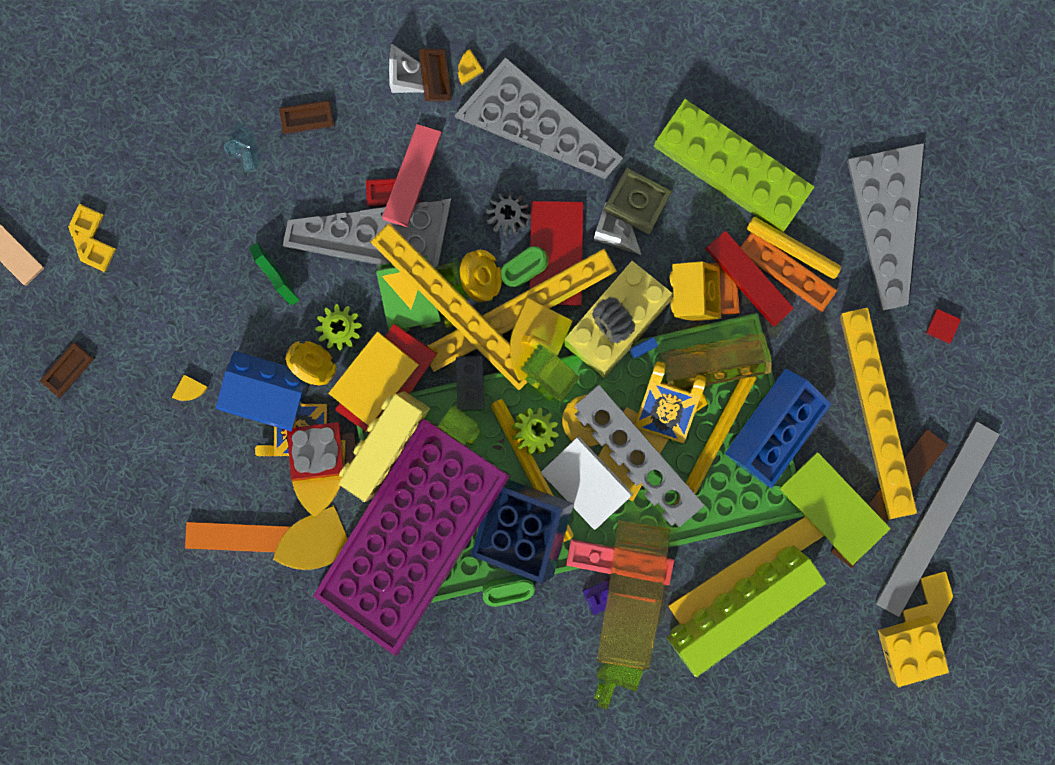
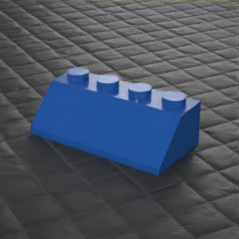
(778, 428)

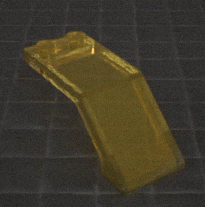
(634, 595)

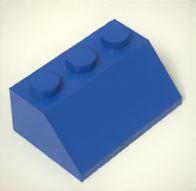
(261, 391)

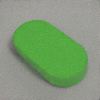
(524, 266)
(508, 590)

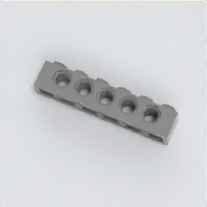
(688, 502)

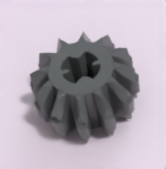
(500, 218)
(613, 320)

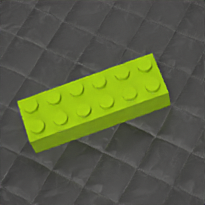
(733, 166)
(745, 610)

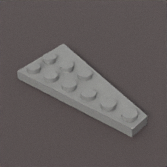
(526, 114)
(887, 203)
(350, 233)

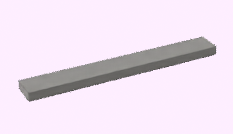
(937, 519)

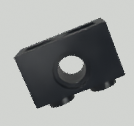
(470, 383)

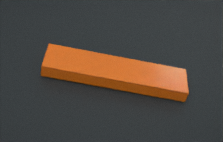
(788, 272)
(233, 537)

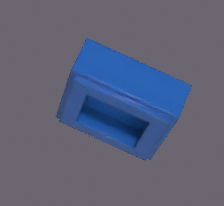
(643, 347)

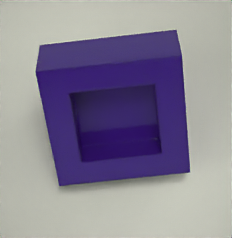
(597, 597)

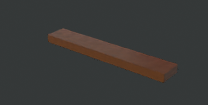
(917, 463)

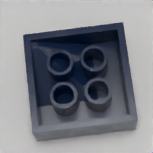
(523, 531)

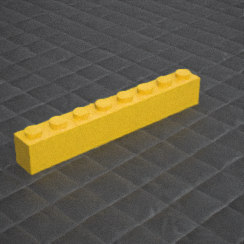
(878, 413)

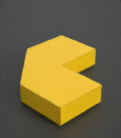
(83, 229)
(937, 596)

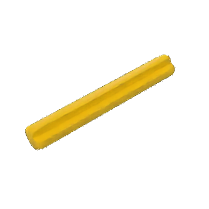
(794, 247)

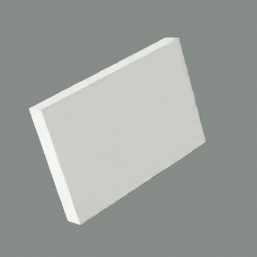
(586, 482)

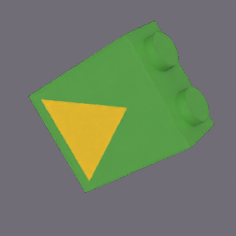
(403, 301)

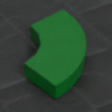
(274, 274)

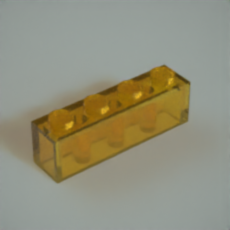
(717, 361)

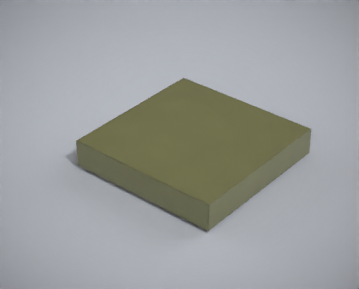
(637, 200)

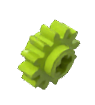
(341, 337)
(541, 426)

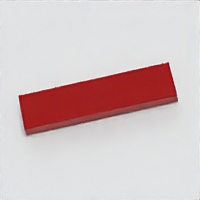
(749, 278)

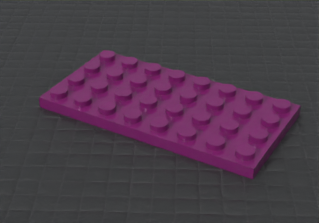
(411, 536)

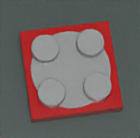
(315, 451)

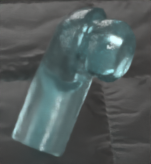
(241, 151)

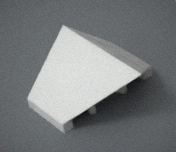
(404, 72)
(616, 233)

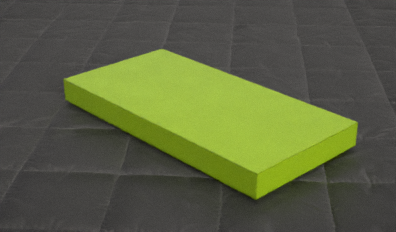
(834, 508)

